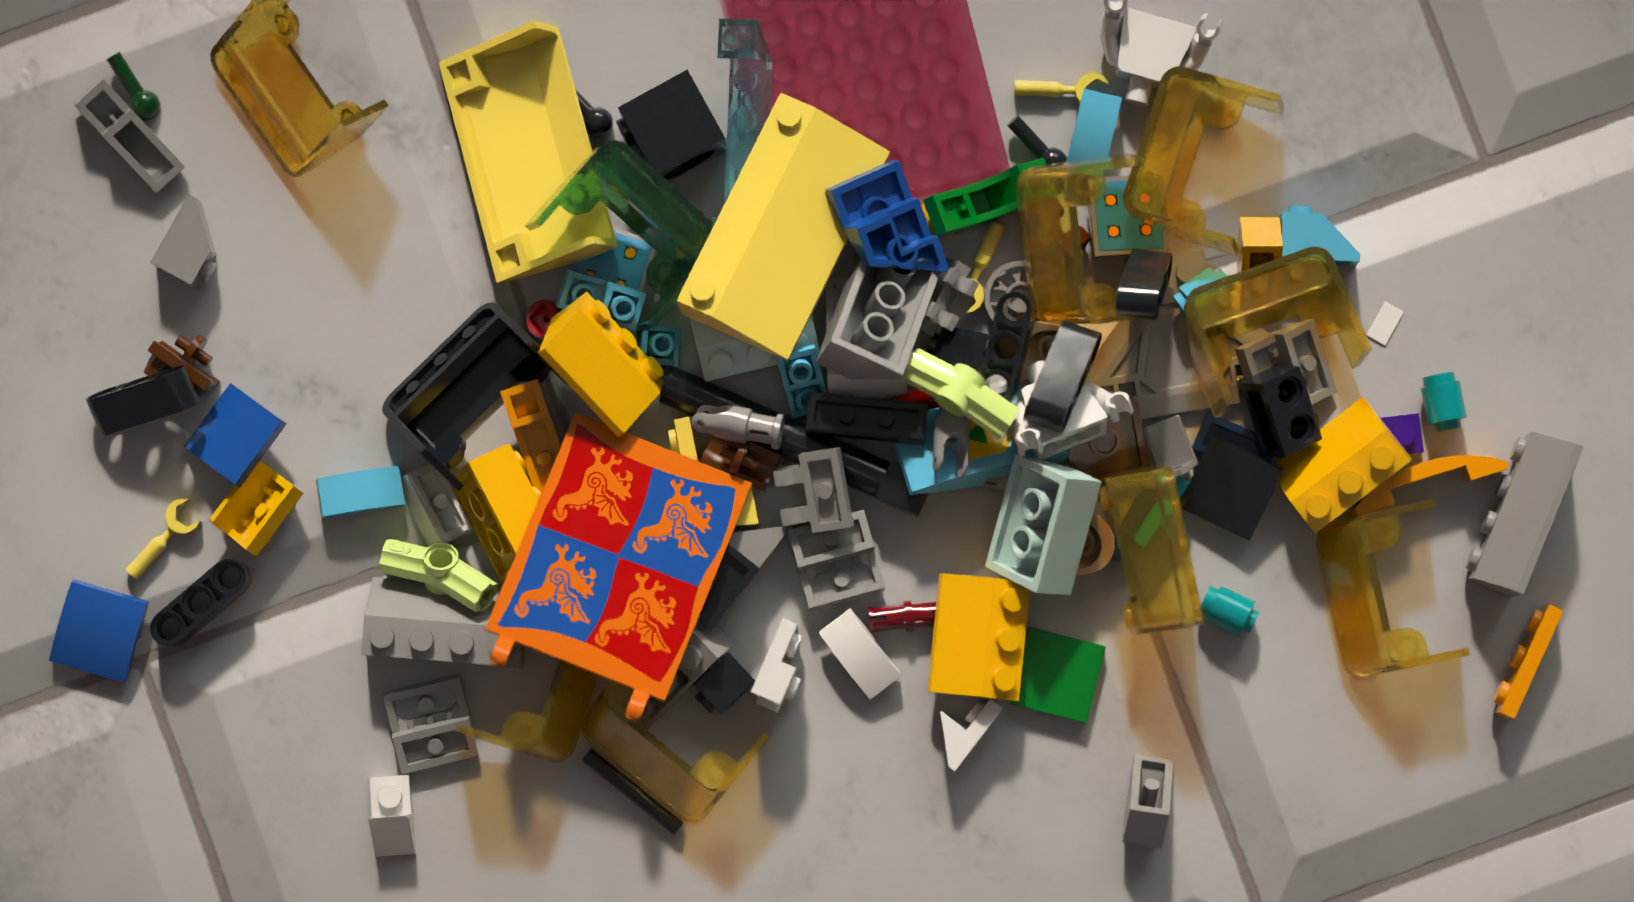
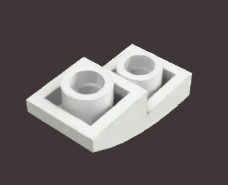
(860, 653)

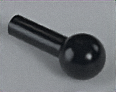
(596, 119)
(1034, 143)

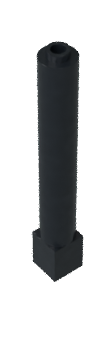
(862, 469)

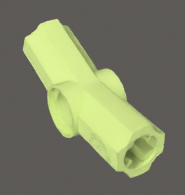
(960, 391)
(439, 571)

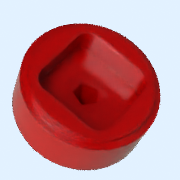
(540, 316)

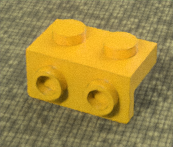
(256, 508)

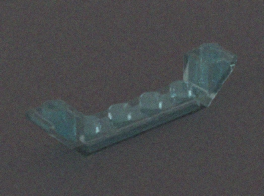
(749, 90)

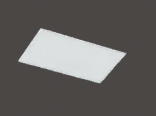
(1385, 323)

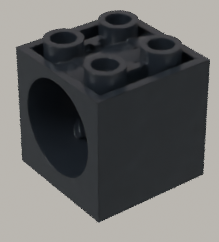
(672, 127)

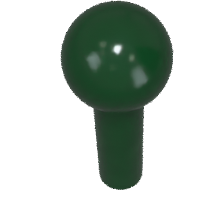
(142, 101)

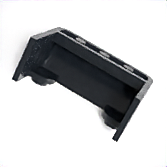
(461, 383)

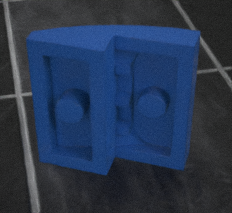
(235, 435)
(98, 630)

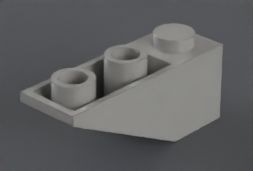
(701, 654)

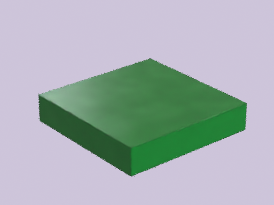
(1059, 674)

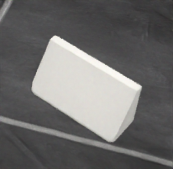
(434, 506)

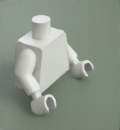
(1150, 45)
(1085, 423)

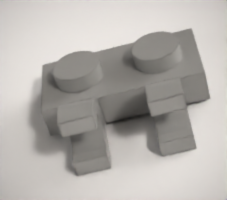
(946, 288)
(824, 488)

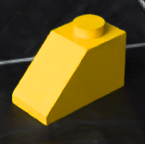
(1258, 241)

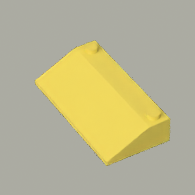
(519, 143)
(778, 230)

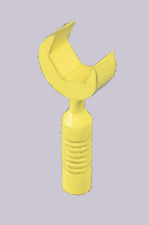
(1055, 89)
(983, 260)
(159, 543)

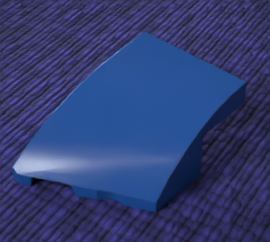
(886, 221)

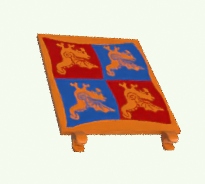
(617, 559)

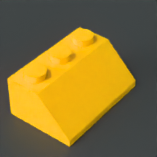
(601, 363)
(1343, 466)
(498, 503)
(978, 637)

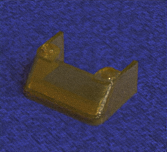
(280, 92)
(1169, 144)
(1052, 238)
(1292, 285)
(1152, 549)
(1356, 596)
(559, 726)
(682, 788)

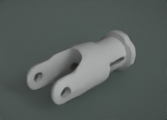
(740, 425)
(953, 433)

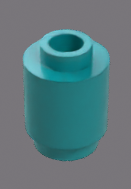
(1443, 401)
(1229, 610)

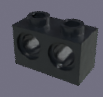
(1274, 411)

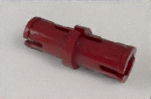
(902, 616)

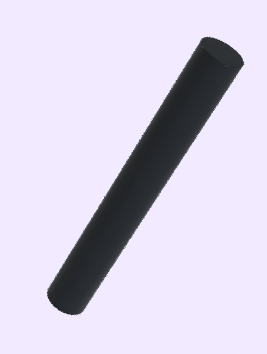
(632, 791)

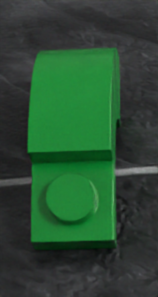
(976, 203)

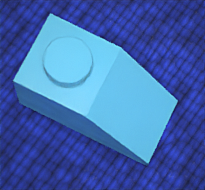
(1306, 229)

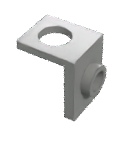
(1171, 445)

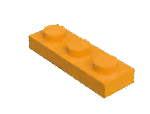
(1526, 660)

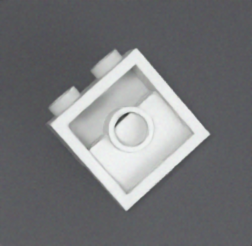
(777, 678)

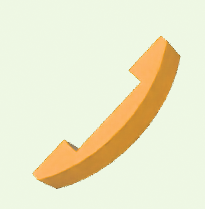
(532, 429)
(1471, 467)

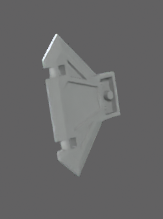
(1158, 354)

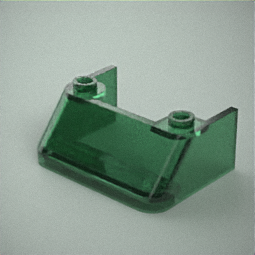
(647, 206)

